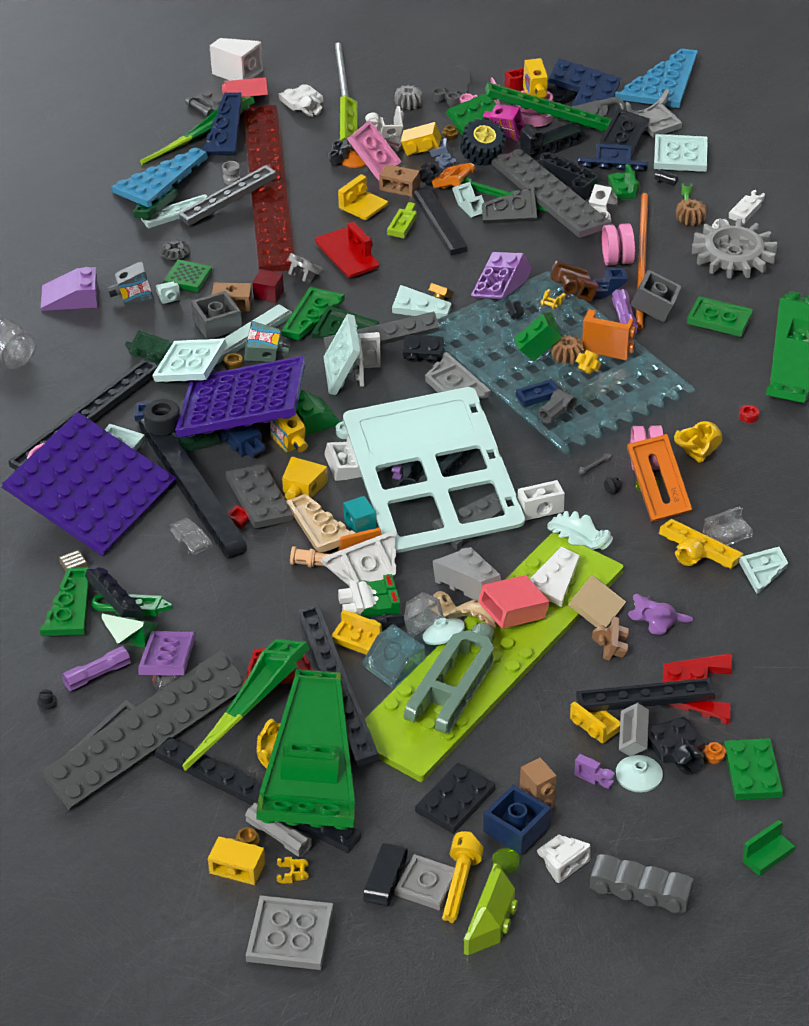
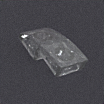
(191, 534)

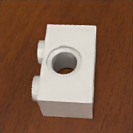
(541, 500)

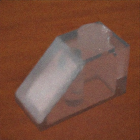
(422, 613)

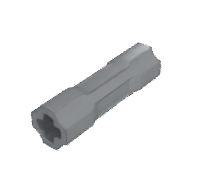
(291, 838)

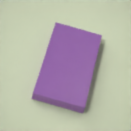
(167, 653)

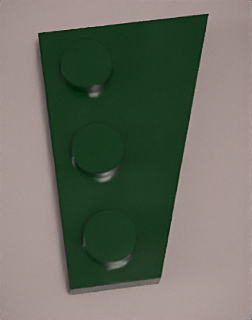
(146, 213)
(332, 320)

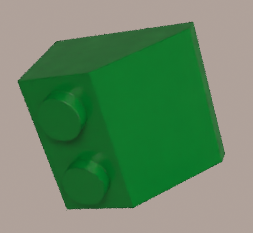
(538, 336)
(314, 413)

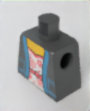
(132, 284)

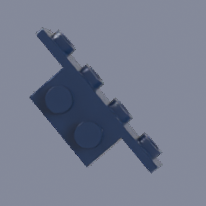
(613, 156)

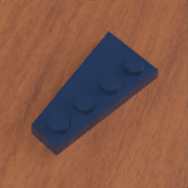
(225, 128)

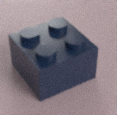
(517, 819)

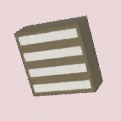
(73, 560)

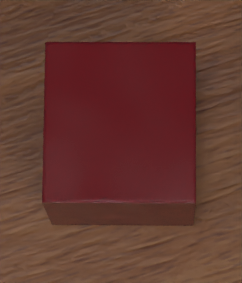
(268, 286)

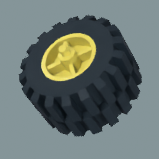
(482, 141)

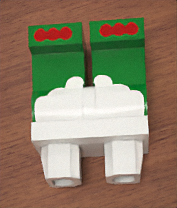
(371, 597)

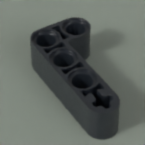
(553, 141)
(571, 174)

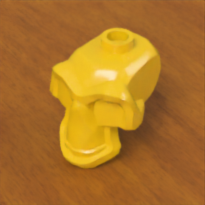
(699, 440)

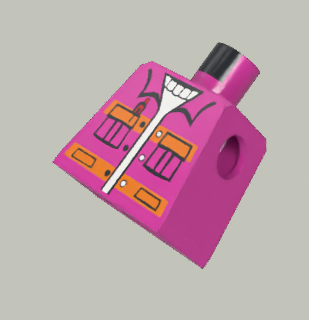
(508, 118)

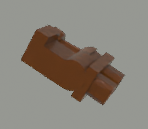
(574, 280)

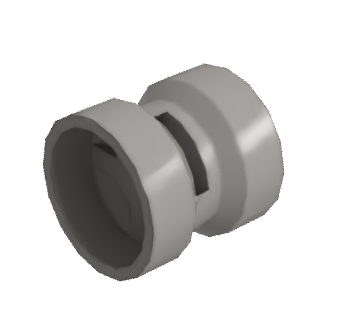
(231, 172)

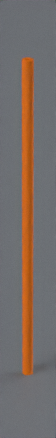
(642, 251)

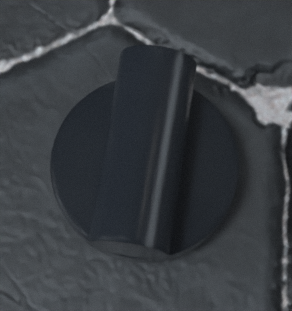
(515, 309)

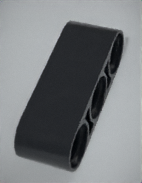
(385, 874)

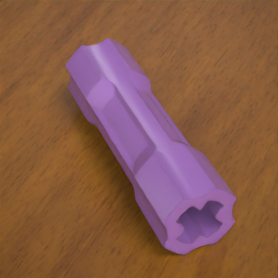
(622, 304)
(109, 662)

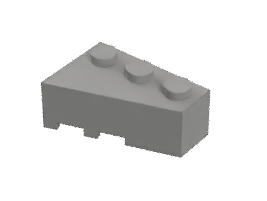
(465, 572)

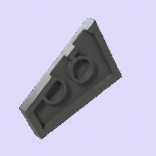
(511, 208)

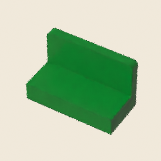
(767, 849)

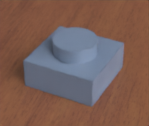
(443, 148)

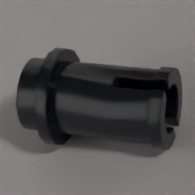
(662, 176)

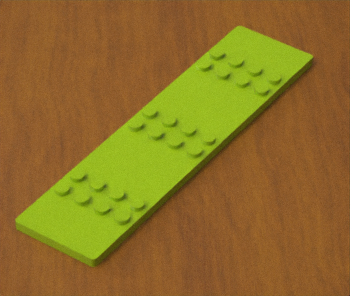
(420, 748)

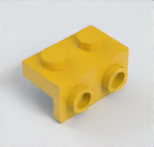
(356, 632)
(597, 724)

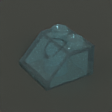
(393, 655)

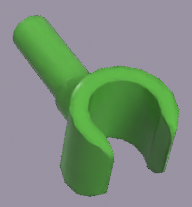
(686, 191)

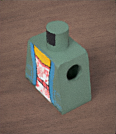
(264, 343)

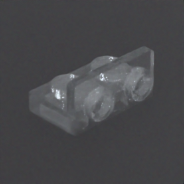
(727, 526)

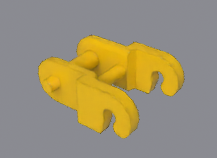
(558, 301)
(293, 875)

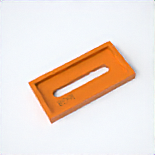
(662, 450)

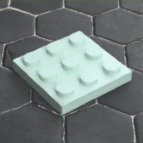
(680, 152)
(342, 354)
(189, 360)

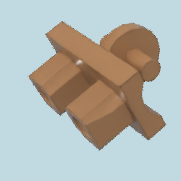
(611, 638)

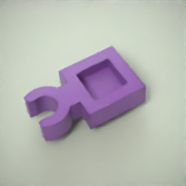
(590, 770)

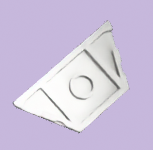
(364, 560)

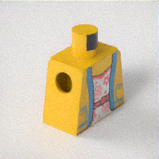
(289, 433)

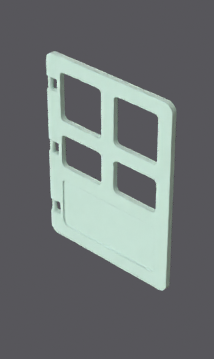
(420, 432)

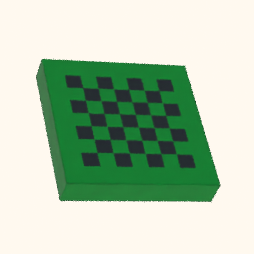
(189, 275)

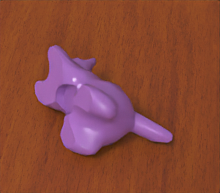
(658, 615)

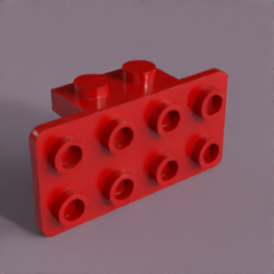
(349, 250)

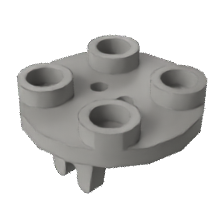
(309, 268)

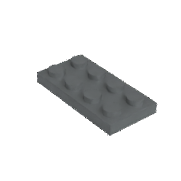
(259, 496)

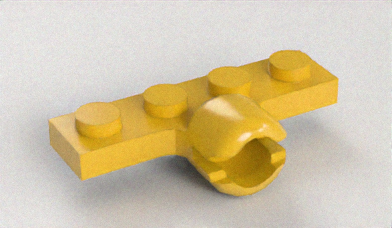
(695, 546)

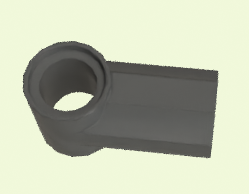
(558, 404)

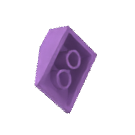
(71, 290)

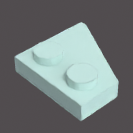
(763, 567)

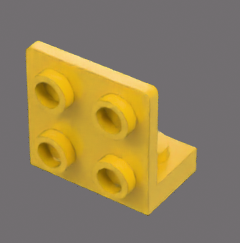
(357, 201)

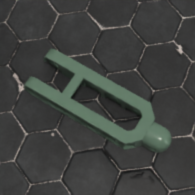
(453, 698)

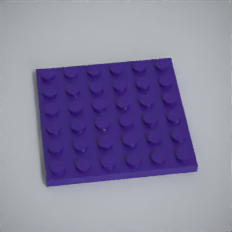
(242, 397)
(89, 483)

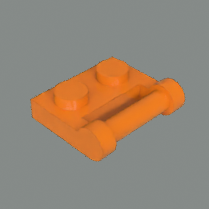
(453, 175)

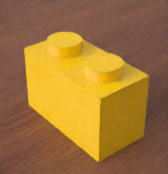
(421, 138)
(236, 860)

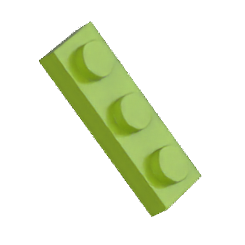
(348, 117)

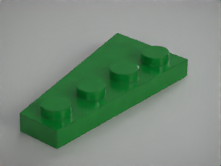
(310, 311)
(69, 606)

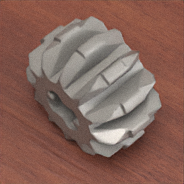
(408, 97)

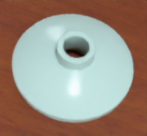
(442, 630)
(639, 773)

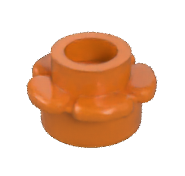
(714, 752)

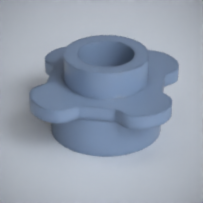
(445, 160)

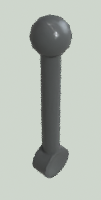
(606, 457)

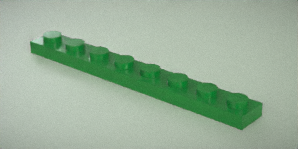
(546, 106)

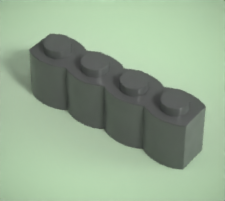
(641, 883)

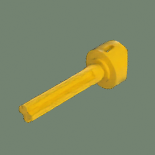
(465, 855)

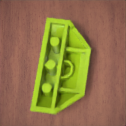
(492, 913)

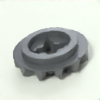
(174, 250)

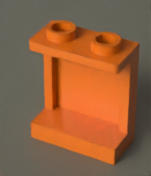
(608, 337)

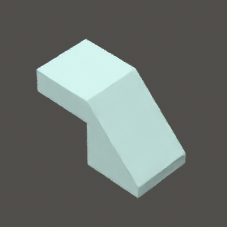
(467, 200)

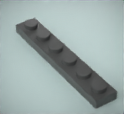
(227, 195)
(397, 329)

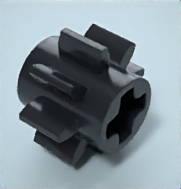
(429, 173)

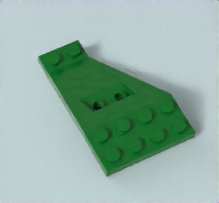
(791, 350)
(310, 759)

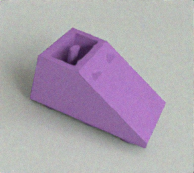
(502, 275)

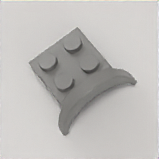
(661, 119)

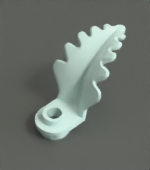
(580, 531)

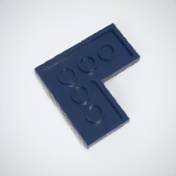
(589, 83)

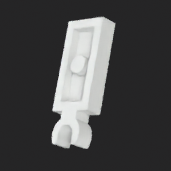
(747, 207)

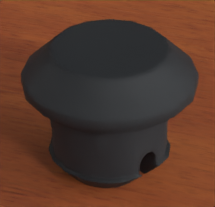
(612, 484)
(46, 699)

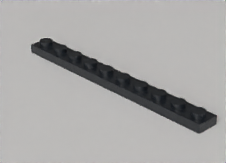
(98, 404)
(329, 661)
(244, 788)

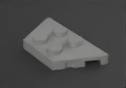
(451, 375)

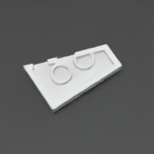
(556, 574)

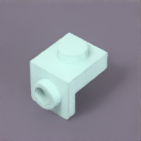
(168, 292)

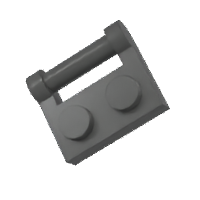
(205, 102)

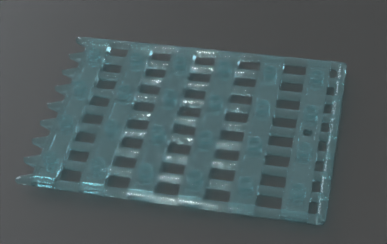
(490, 310)

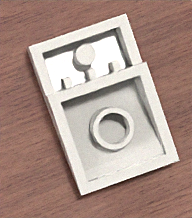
(343, 460)

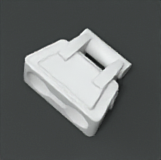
(566, 858)

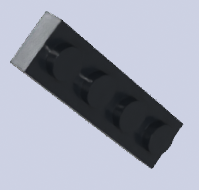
(113, 593)

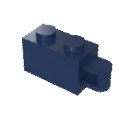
(243, 440)

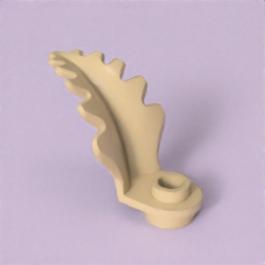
(467, 609)

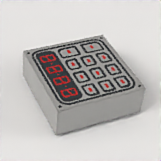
(395, 143)

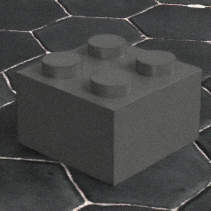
(655, 295)
(216, 315)

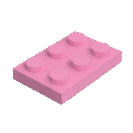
(373, 148)

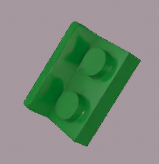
(624, 184)

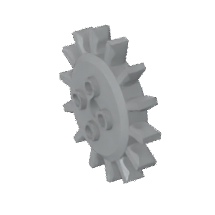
(751, 248)

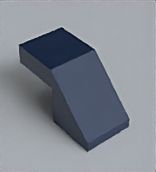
(612, 281)

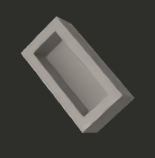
(633, 729)

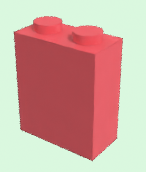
(247, 87)
(513, 601)

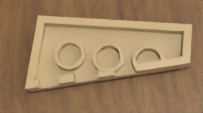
(317, 524)

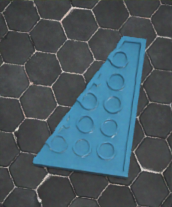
(670, 75)
(158, 180)

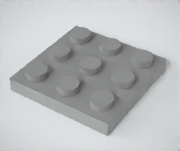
(289, 932)

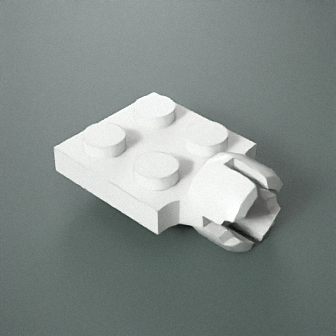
(303, 98)

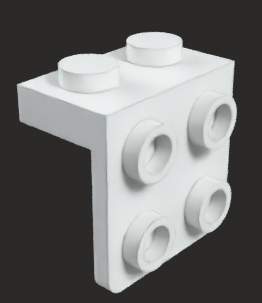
(370, 354)

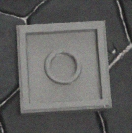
(425, 882)

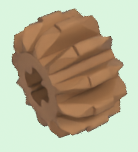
(691, 212)
(567, 350)

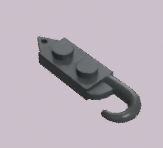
(598, 107)

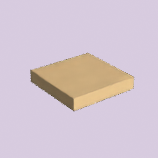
(596, 602)

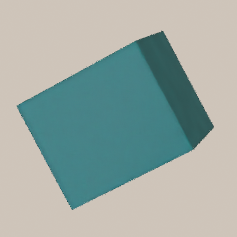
(359, 515)

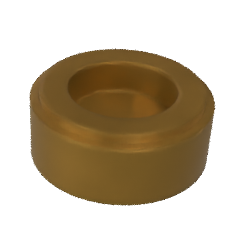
(233, 361)

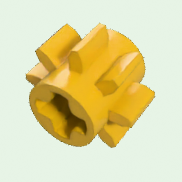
(588, 362)

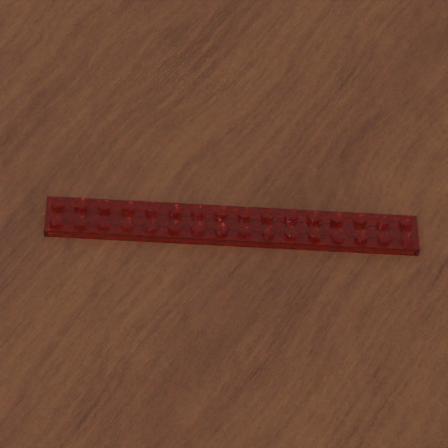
(270, 200)

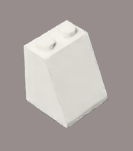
(236, 58)

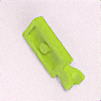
(402, 221)

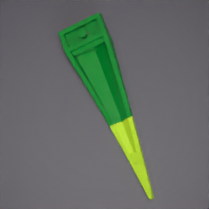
(200, 130)
(270, 669)

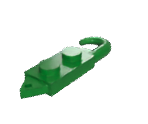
(149, 604)

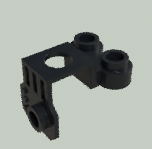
(339, 151)

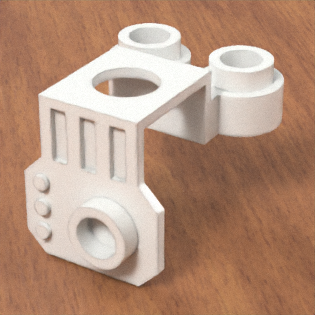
(382, 128)
(600, 197)

